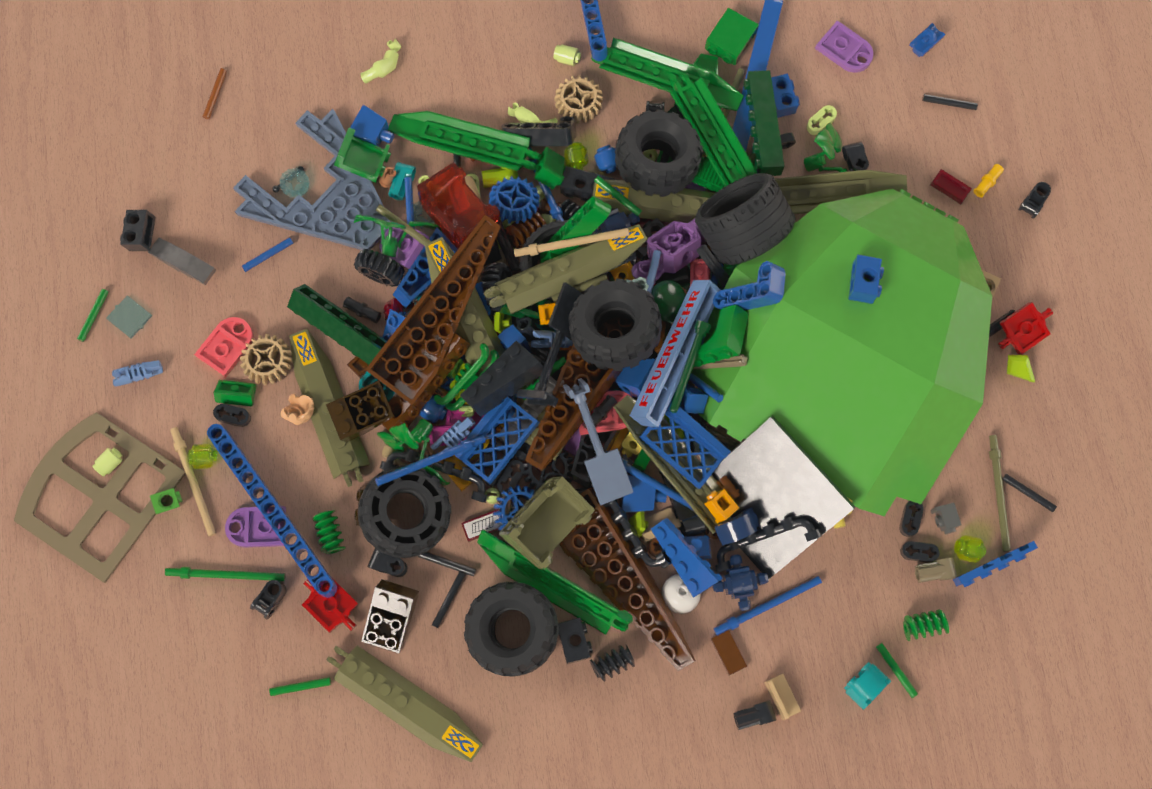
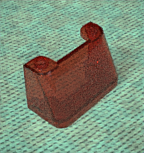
(453, 204)

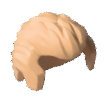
(299, 410)

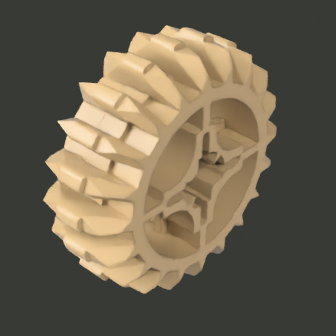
(591, 93)
(274, 345)

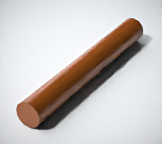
(214, 94)

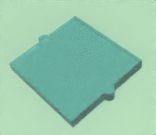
(129, 317)

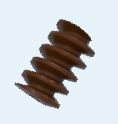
(520, 232)

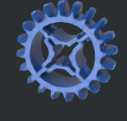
(524, 205)
(515, 503)

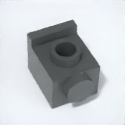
(946, 518)

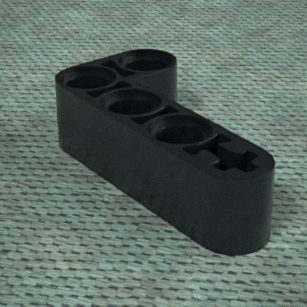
(545, 134)
(690, 522)

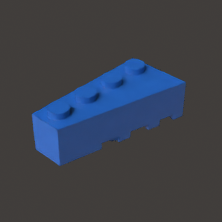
(418, 276)

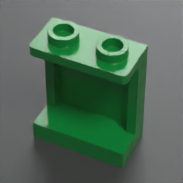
(731, 36)
(362, 157)

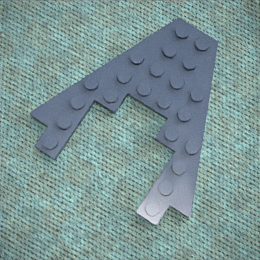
(334, 212)

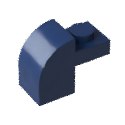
(737, 527)

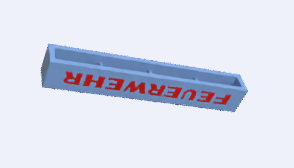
(673, 355)

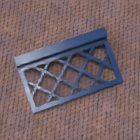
(486, 427)
(698, 434)

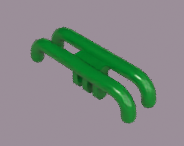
(467, 379)

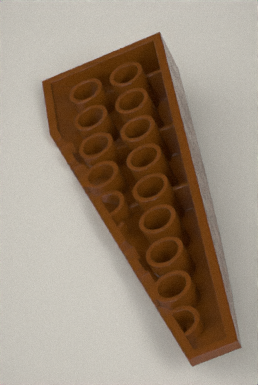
(422, 339)
(565, 418)
(625, 580)

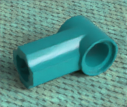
(397, 188)

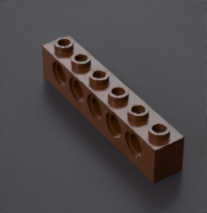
(404, 411)

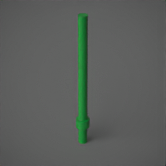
(187, 572)

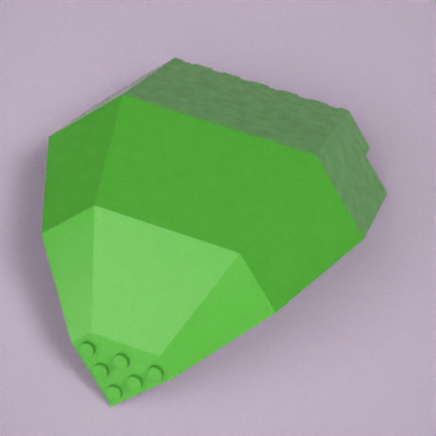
(860, 384)

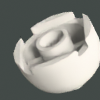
(678, 596)

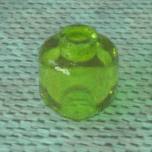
(576, 156)
(202, 456)
(970, 548)

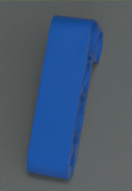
(764, 292)

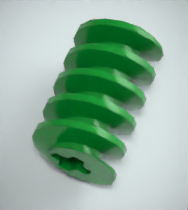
(327, 532)
(925, 623)

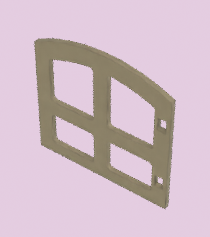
(103, 499)

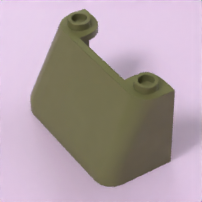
(546, 521)

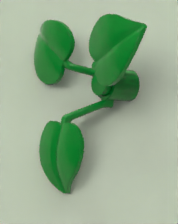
(828, 140)
(390, 244)
(401, 435)

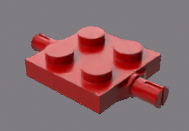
(1025, 328)
(333, 610)

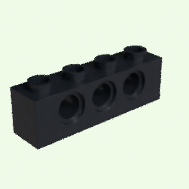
(576, 176)

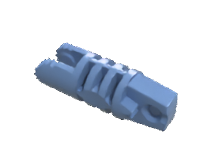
(548, 339)
(136, 372)
(455, 434)

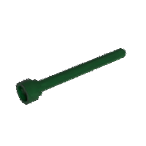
(701, 330)

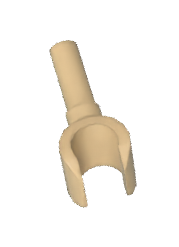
(387, 451)

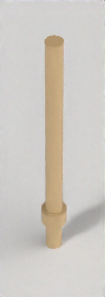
(535, 249)
(180, 447)

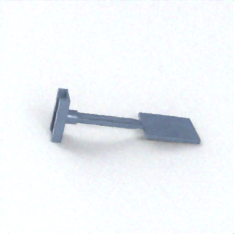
(606, 468)

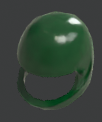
(669, 298)

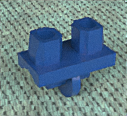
(926, 40)

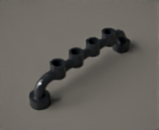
(447, 468)
(769, 531)
(630, 533)

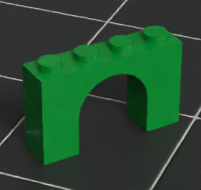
(727, 337)

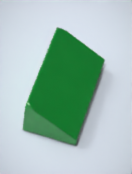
(235, 393)

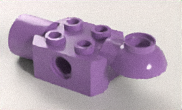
(677, 246)

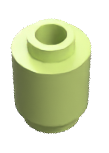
(567, 55)
(107, 461)

